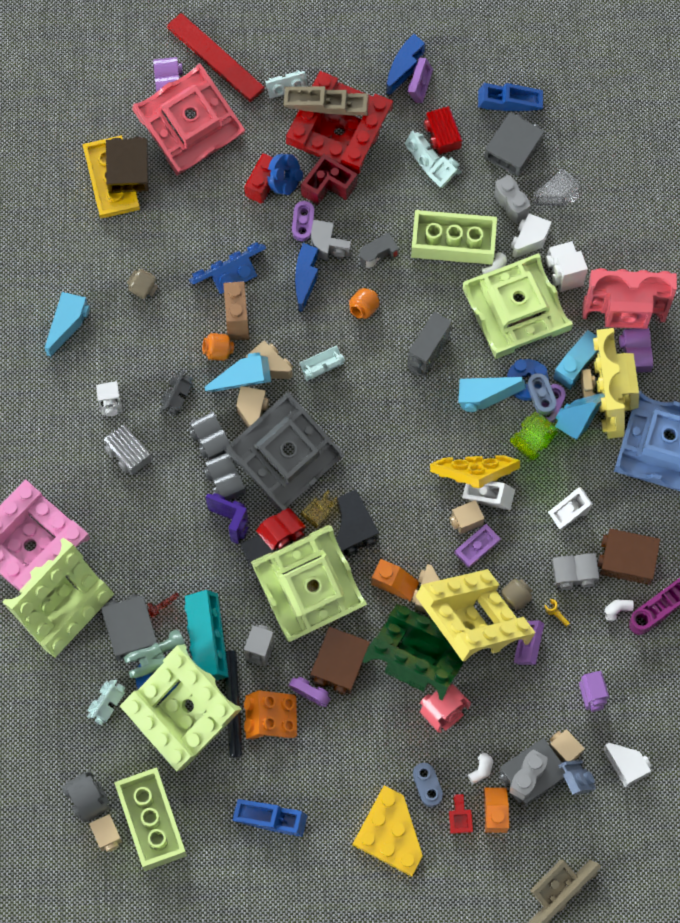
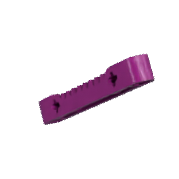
(656, 609)

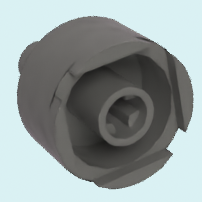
(87, 796)

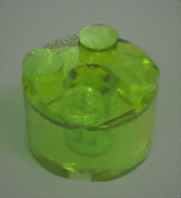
(534, 435)

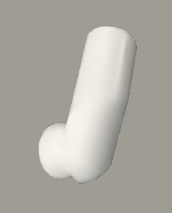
(499, 262)
(617, 606)
(484, 768)

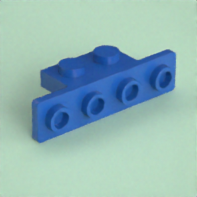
(235, 269)

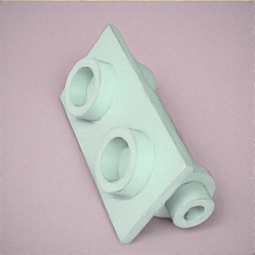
(277, 85)
(418, 147)
(321, 363)
(100, 708)

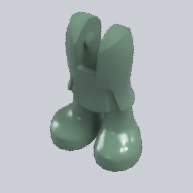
(152, 657)

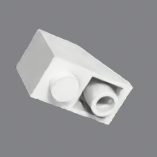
(532, 235)
(109, 398)

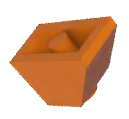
(394, 580)
(496, 810)

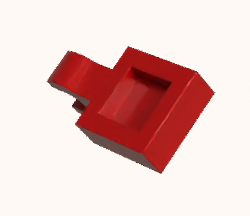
(460, 819)

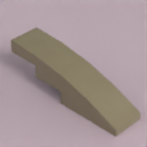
(326, 101)

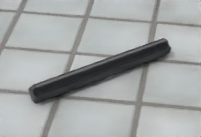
(232, 695)

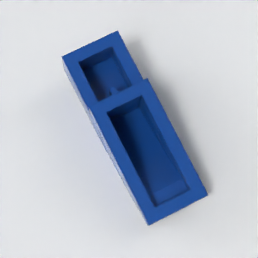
(404, 63)
(509, 98)
(306, 274)
(270, 817)

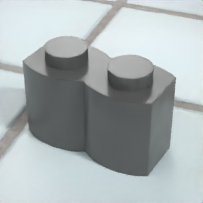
(209, 435)
(225, 477)

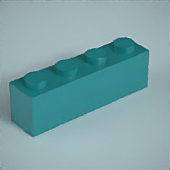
(206, 633)

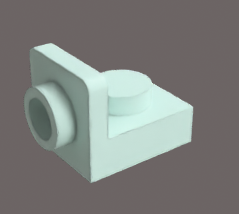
(444, 171)

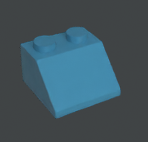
(577, 416)

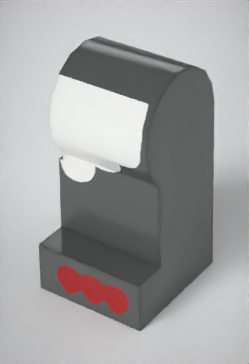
(377, 250)

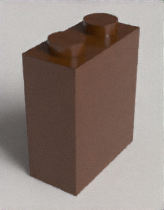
(629, 556)
(339, 661)

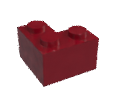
(328, 176)

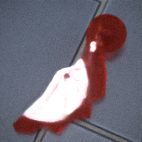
(153, 610)

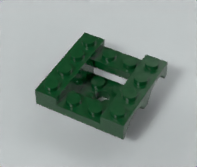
(423, 654)

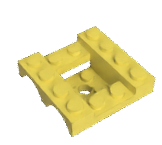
(616, 381)
(452, 609)

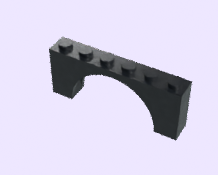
(355, 532)

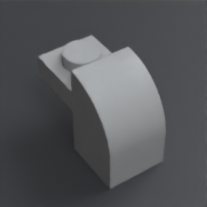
(323, 239)

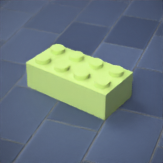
(454, 237)
(150, 819)

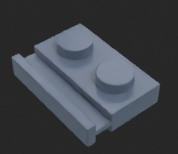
(577, 778)

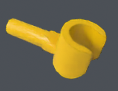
(556, 612)

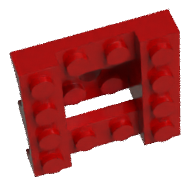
(315, 131)

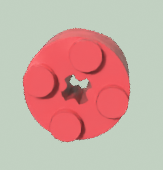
(446, 712)

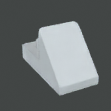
(571, 508)

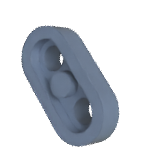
(541, 395)
(427, 784)

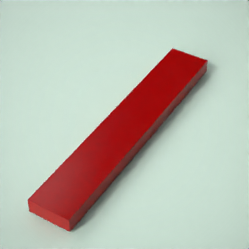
(215, 57)

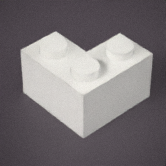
(567, 266)

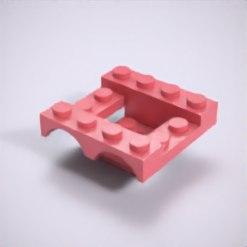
(202, 136)
(629, 296)

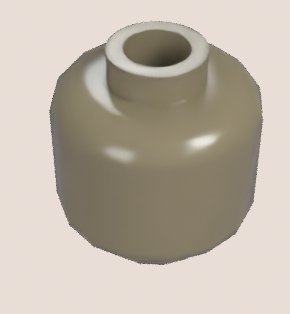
(142, 283)
(517, 594)

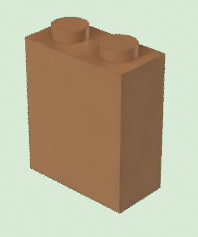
(236, 311)

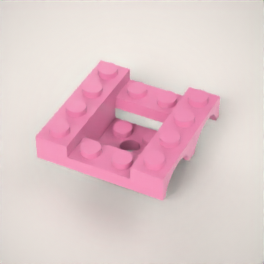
(19, 528)

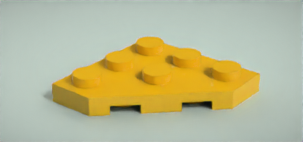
(475, 469)
(390, 833)

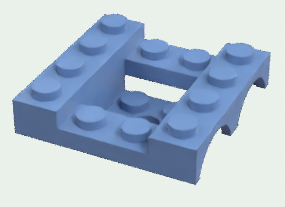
(660, 457)

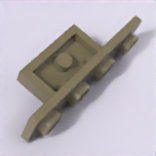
(559, 887)

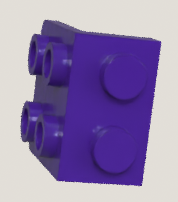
(235, 511)

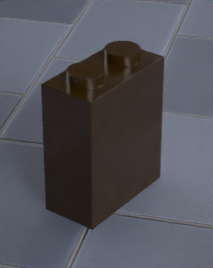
(127, 165)

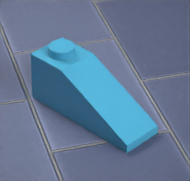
(67, 320)
(576, 360)
(243, 373)
(484, 392)

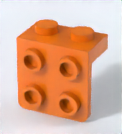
(270, 715)

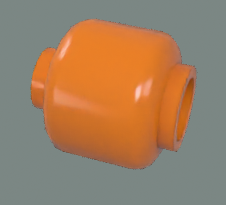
(364, 303)
(217, 347)

